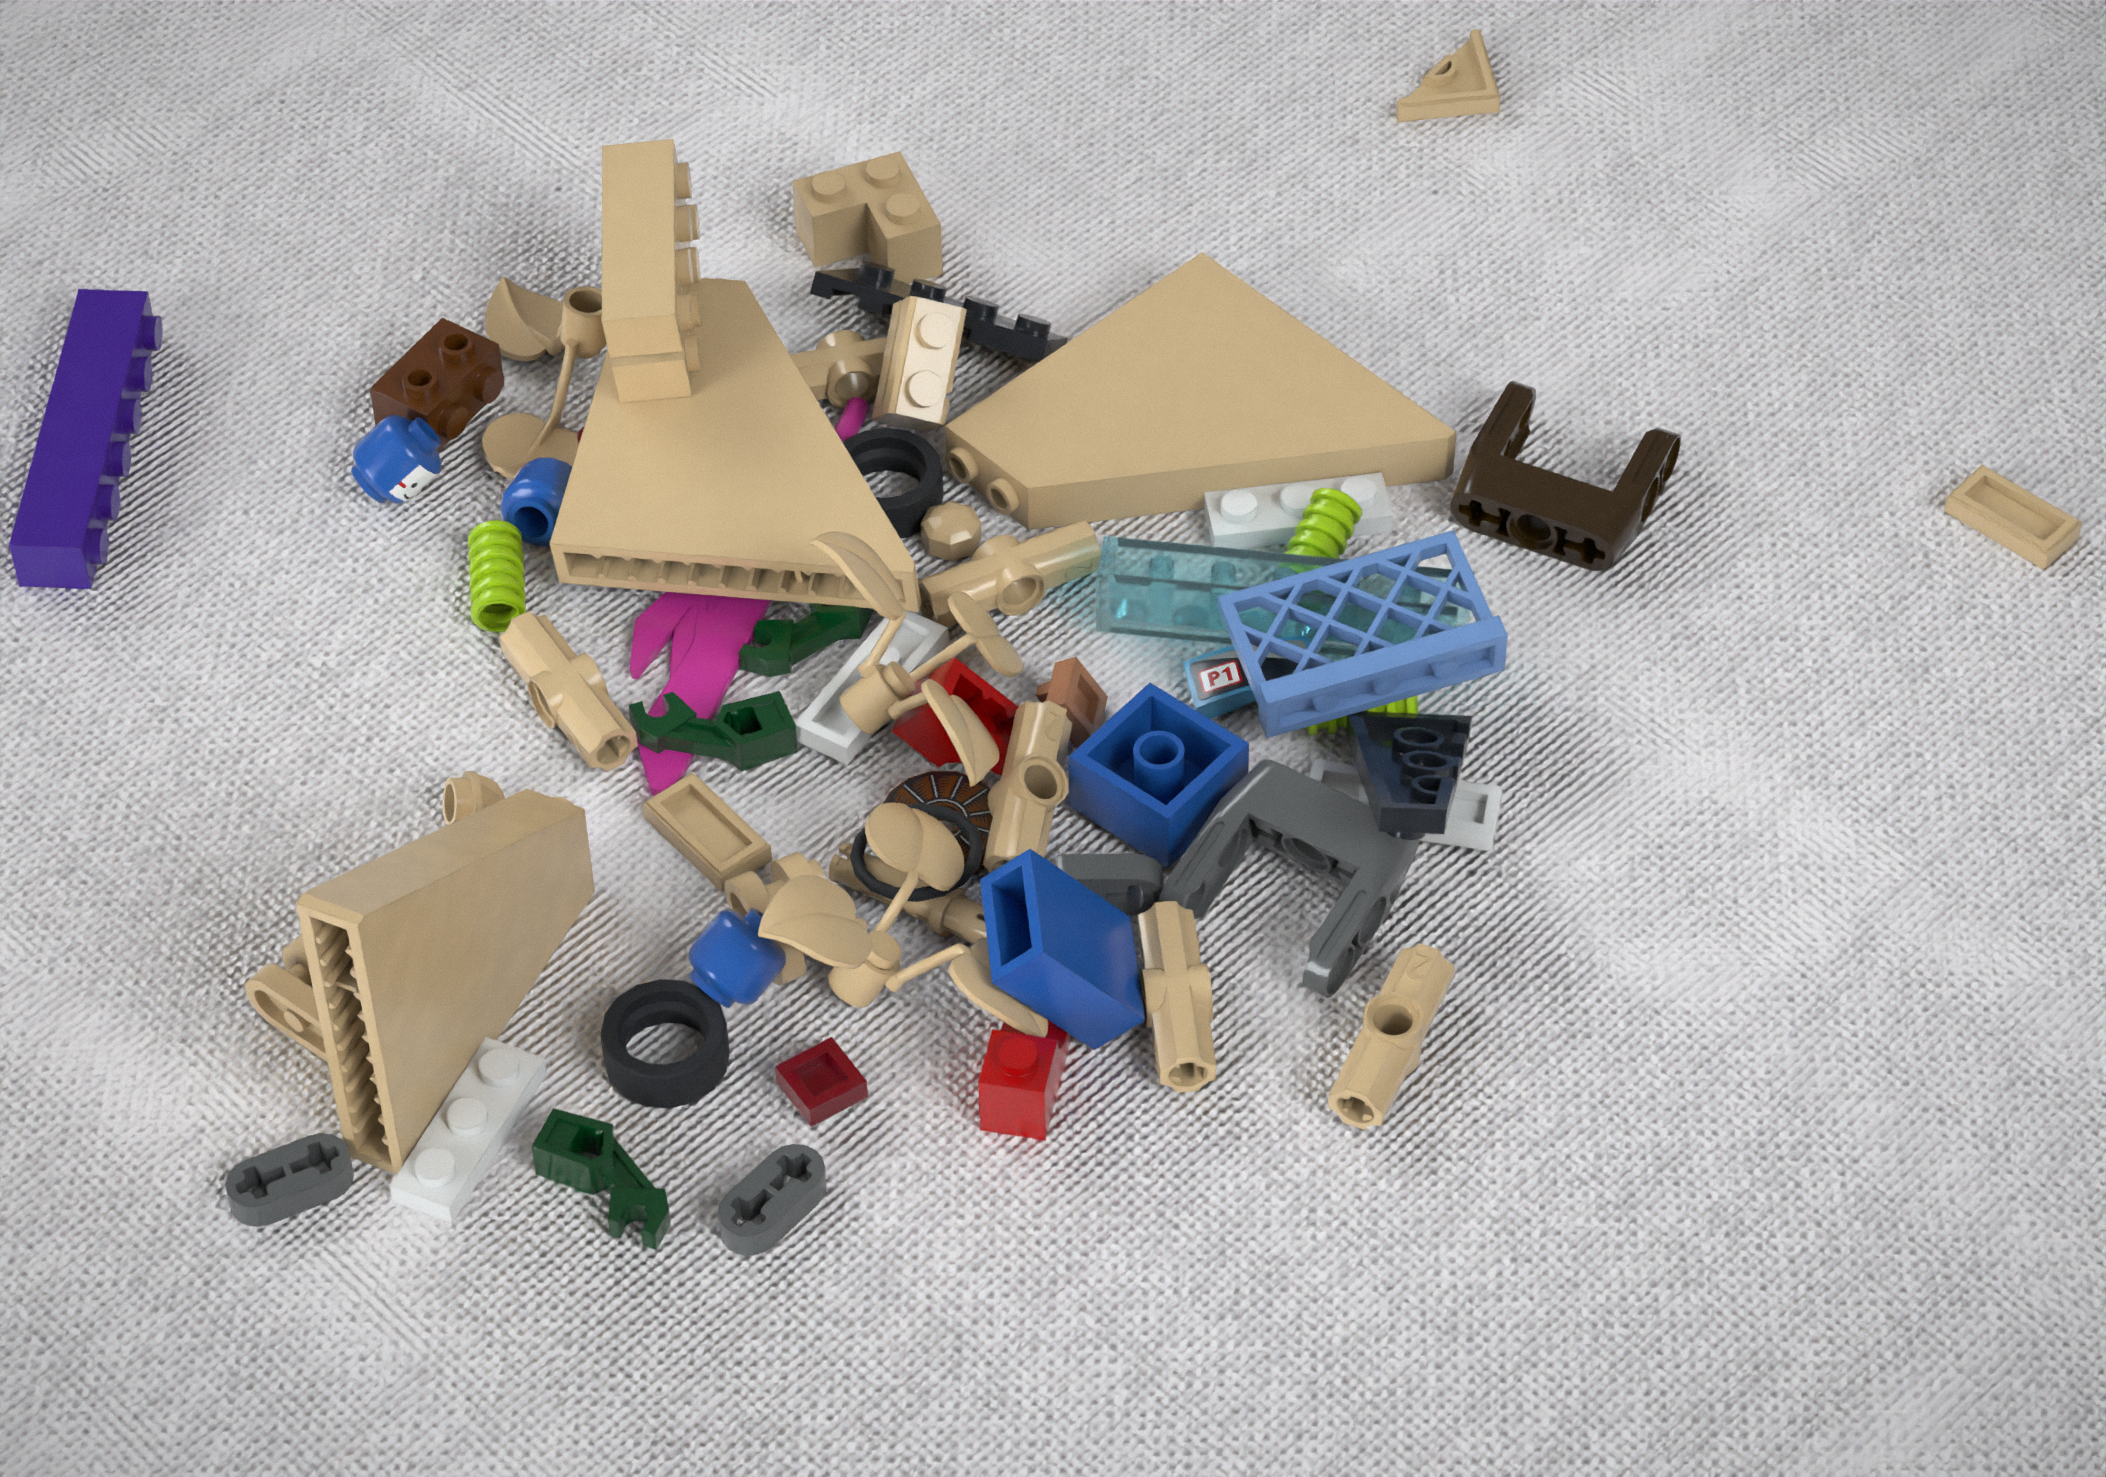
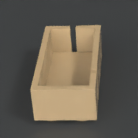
(649, 271)

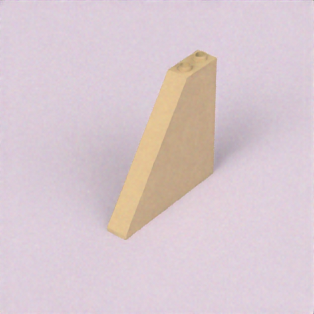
(1186, 398)
(722, 482)
(435, 956)

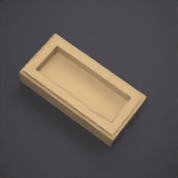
(2013, 517)
(706, 831)

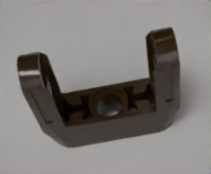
(1549, 509)

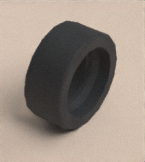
(906, 453)
(670, 1083)

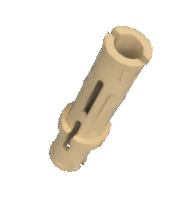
(945, 914)

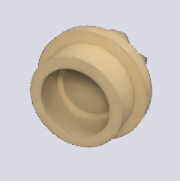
(468, 795)

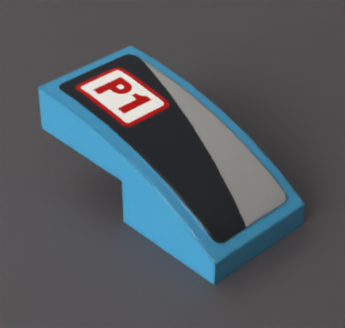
(1220, 682)

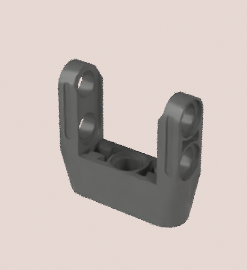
(1316, 830)

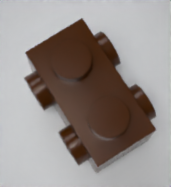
(441, 380)

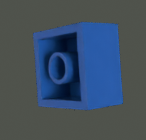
(1155, 773)

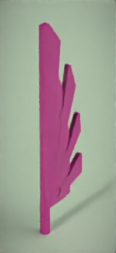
(705, 644)

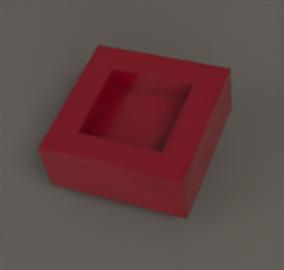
(821, 1081)

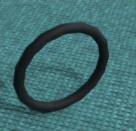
(926, 892)

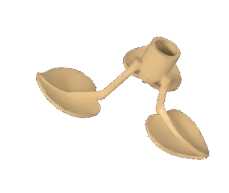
(526, 329)
(887, 689)
(824, 925)

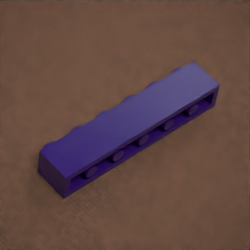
(85, 440)

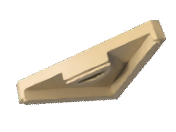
(1455, 86)

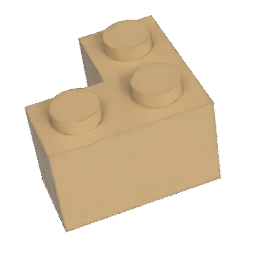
(872, 211)

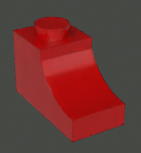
(926, 733)
(1021, 1081)

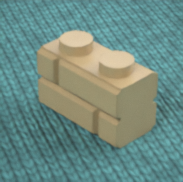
(919, 363)

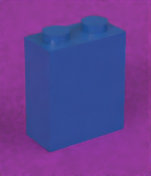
(1061, 949)

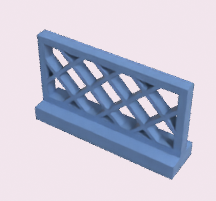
(1388, 670)

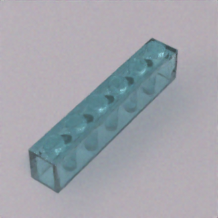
(1176, 589)

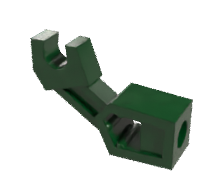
(793, 642)
(722, 739)
(632, 1195)

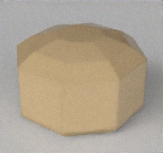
(950, 530)

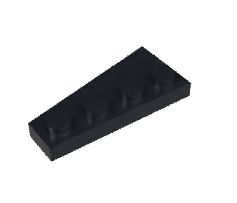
(878, 292)
(1409, 767)

